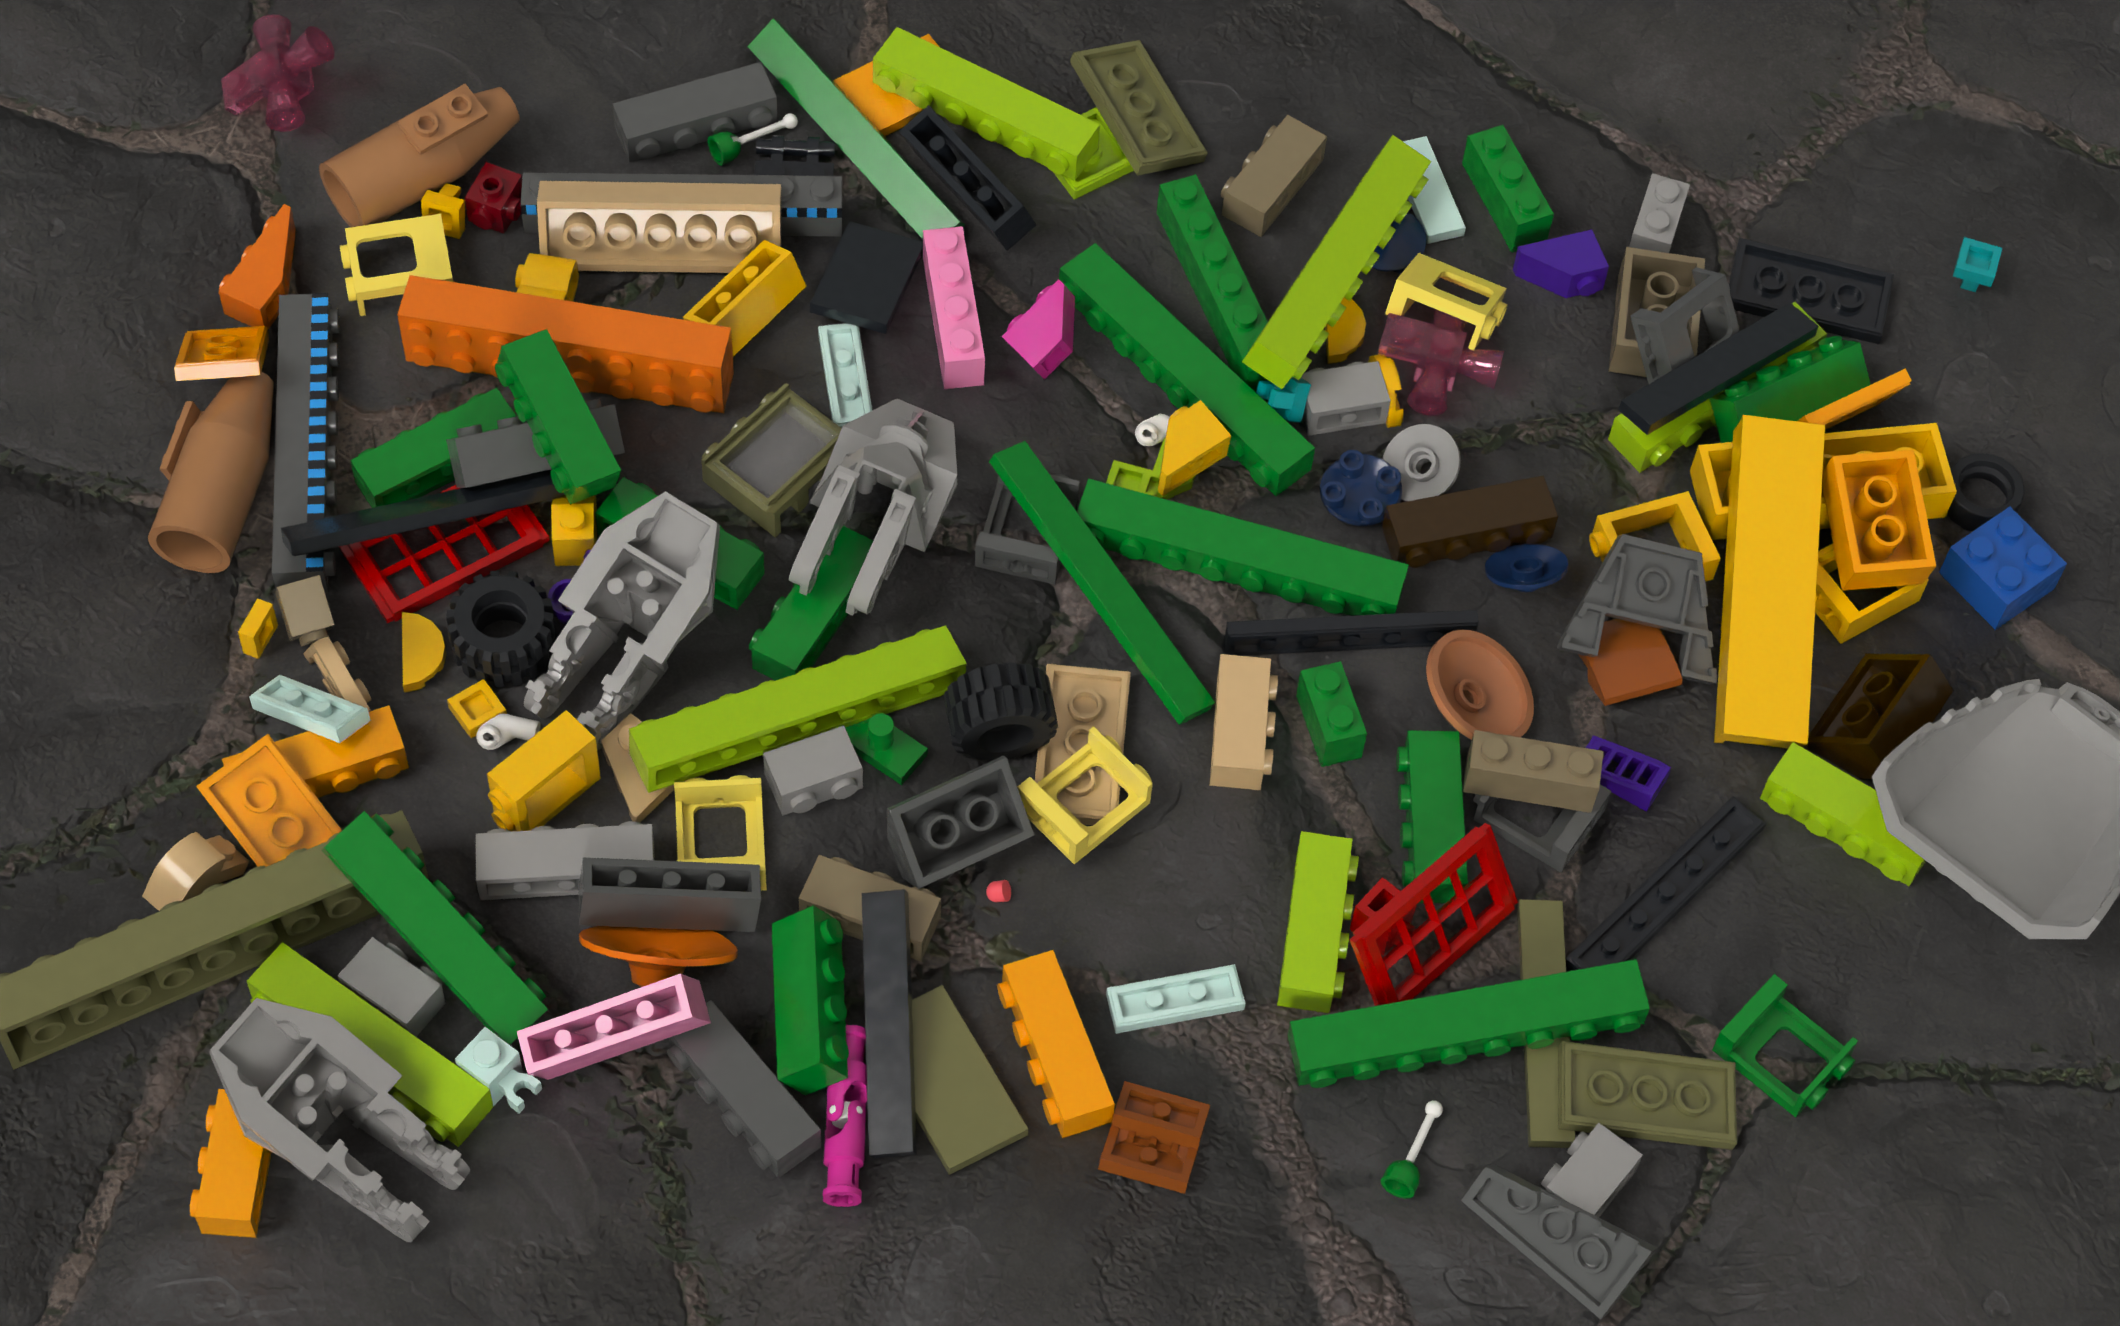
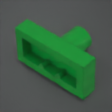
(886, 747)

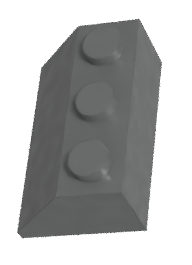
(957, 823)

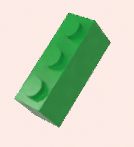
(1507, 187)

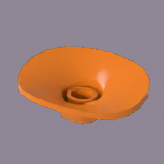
(659, 952)

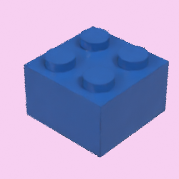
(2002, 568)

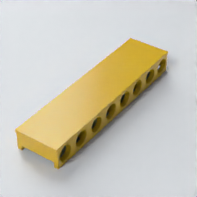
(1770, 583)

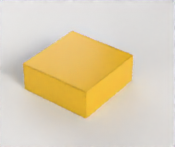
(258, 628)
(475, 707)

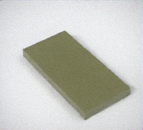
(1138, 107)
(956, 1088)
(1647, 1095)

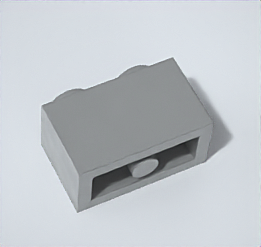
(1659, 214)
(1345, 398)
(813, 771)
(394, 985)
(1595, 1171)

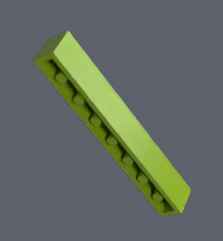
(1337, 262)
(794, 708)

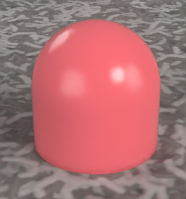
(999, 891)

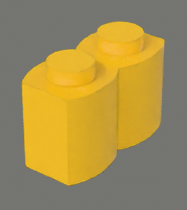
(548, 277)

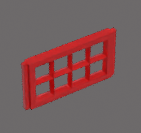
(384, 595)
(1493, 873)

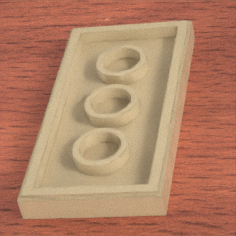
(1084, 700)

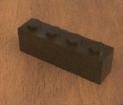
(1470, 522)

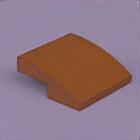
(1631, 662)
(1154, 1137)

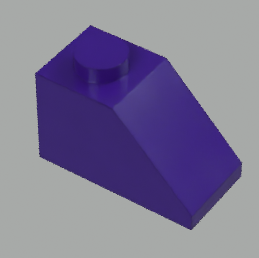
(1564, 264)

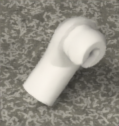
(1152, 430)
(505, 728)

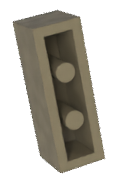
(1273, 175)
(305, 610)
(1533, 771)
(838, 889)

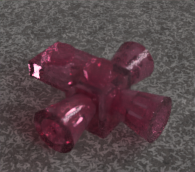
(277, 72)
(1439, 356)

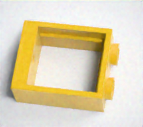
(1675, 509)
(1840, 613)
(544, 775)

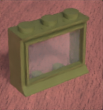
(771, 458)

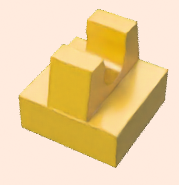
(449, 206)

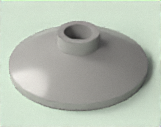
(1416, 447)

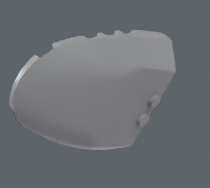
(2016, 804)

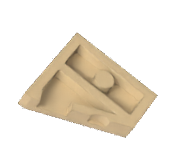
(332, 663)
(616, 750)

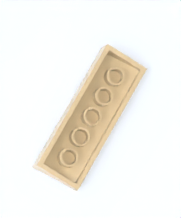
(656, 224)

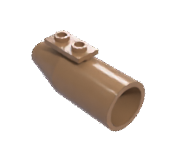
(416, 154)
(213, 475)

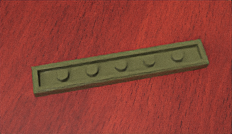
(1542, 955)

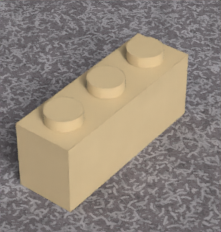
(1242, 722)

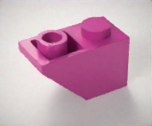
(1046, 330)

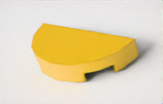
(1346, 333)
(1392, 382)
(421, 651)

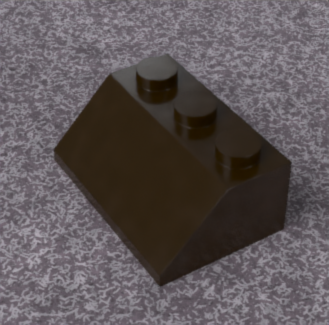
(1879, 709)

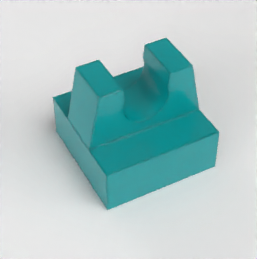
(1976, 264)
(1287, 401)

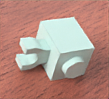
(497, 1067)

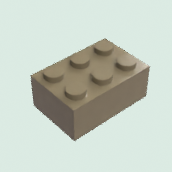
(1653, 283)

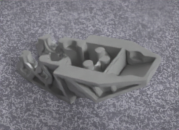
(900, 450)
(642, 572)
(291, 1080)

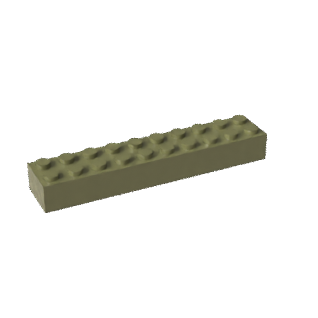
(180, 950)

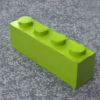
(1840, 810)
(1315, 922)

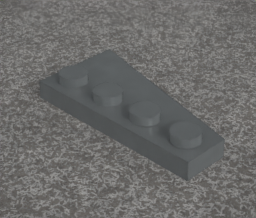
(1568, 1243)

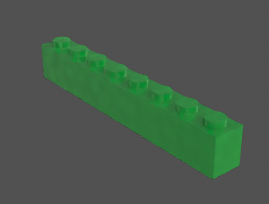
(1186, 368)
(1241, 552)
(1468, 1023)

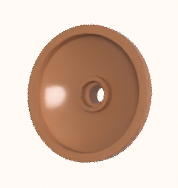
(1479, 685)

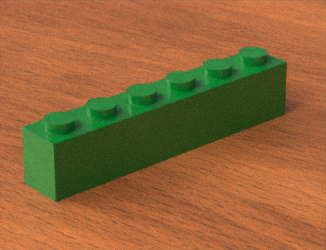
(1212, 271)
(434, 928)

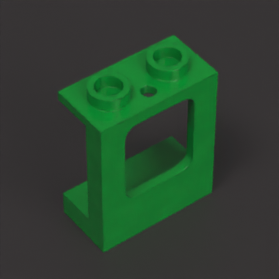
(1758, 1023)

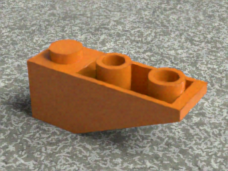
(262, 275)

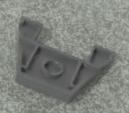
(1653, 588)

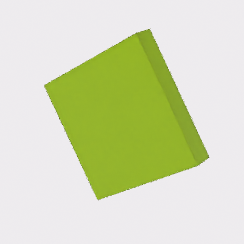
(1104, 166)

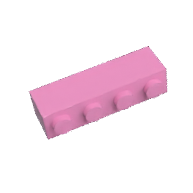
(953, 308)
(613, 1027)

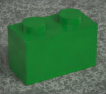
(1331, 714)

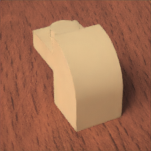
(192, 868)

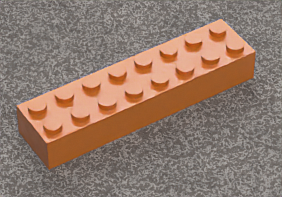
(601, 346)

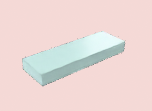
(1435, 203)
(844, 372)
(309, 708)
(1175, 998)

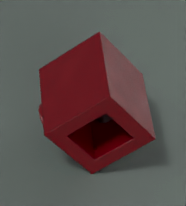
(494, 198)

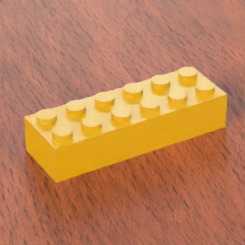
(1712, 469)

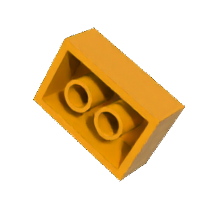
(1878, 520)

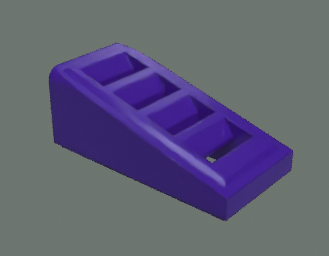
(1641, 765)

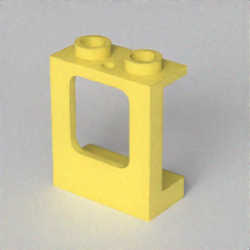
(429, 249)
(1417, 285)
(734, 792)
(1059, 823)

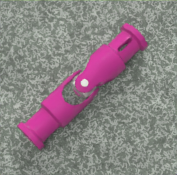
(846, 1126)

